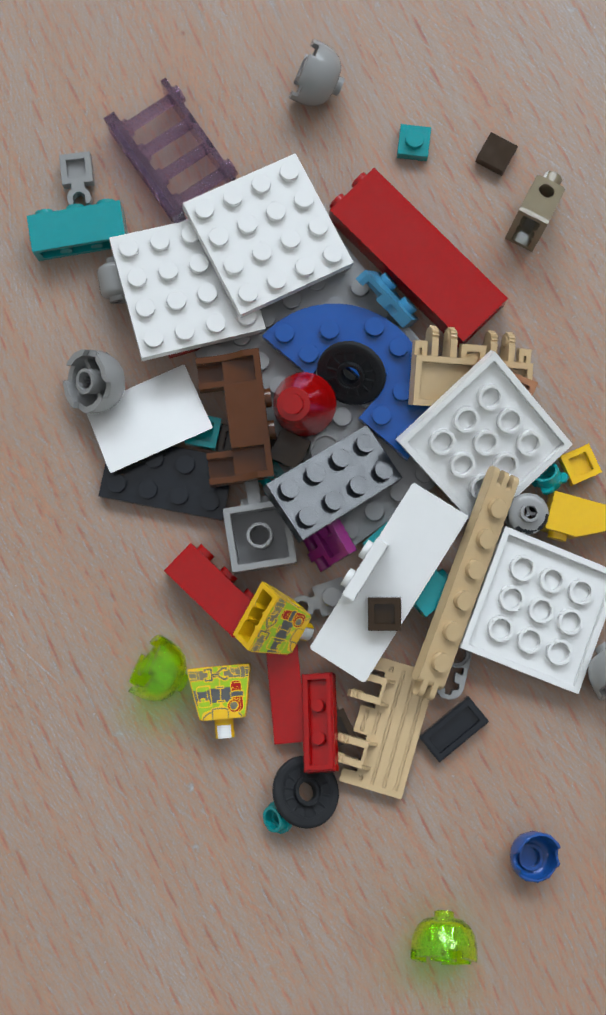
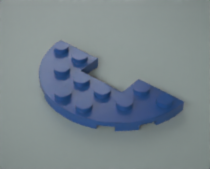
(310, 331)

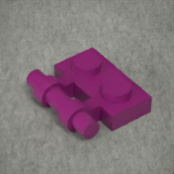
(329, 545)

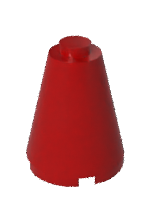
(304, 404)

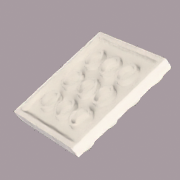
(267, 235)
(175, 292)
(481, 424)
(538, 610)

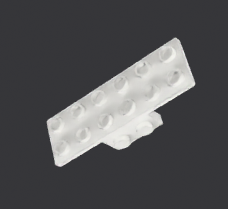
(392, 566)

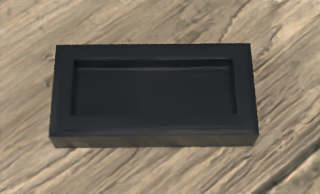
(453, 728)

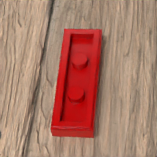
(285, 696)
(320, 723)

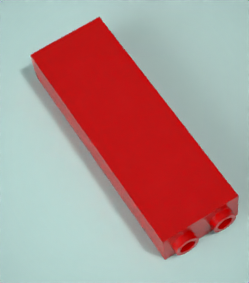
(416, 256)

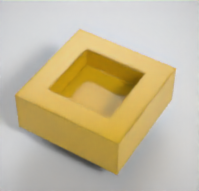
(580, 464)

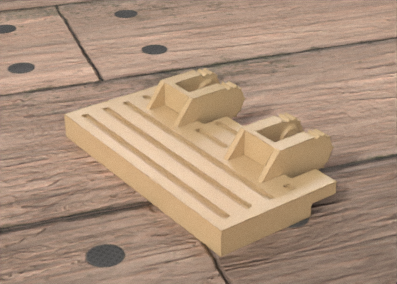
(436, 374)
(390, 731)

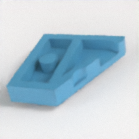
(384, 287)

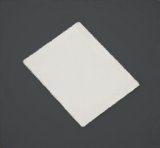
(150, 419)

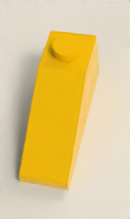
(573, 517)

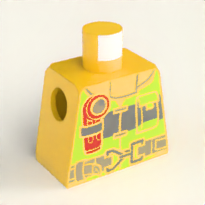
(273, 622)
(221, 695)

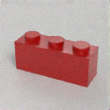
(210, 586)

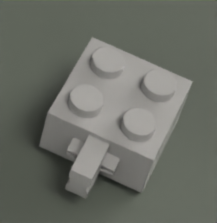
(257, 534)

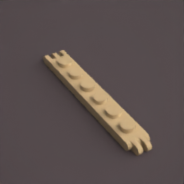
(464, 582)

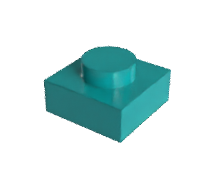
(414, 142)
(209, 438)

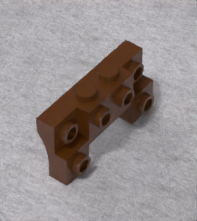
(246, 404)

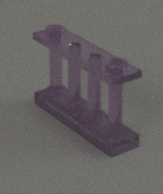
(141, 154)

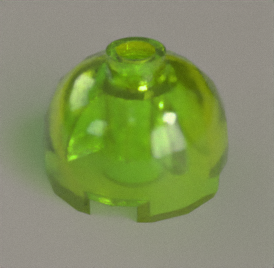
(160, 671)
(444, 940)

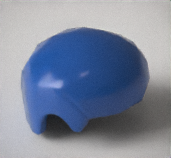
(534, 856)

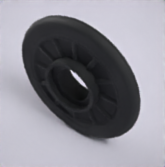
(357, 356)
(290, 804)

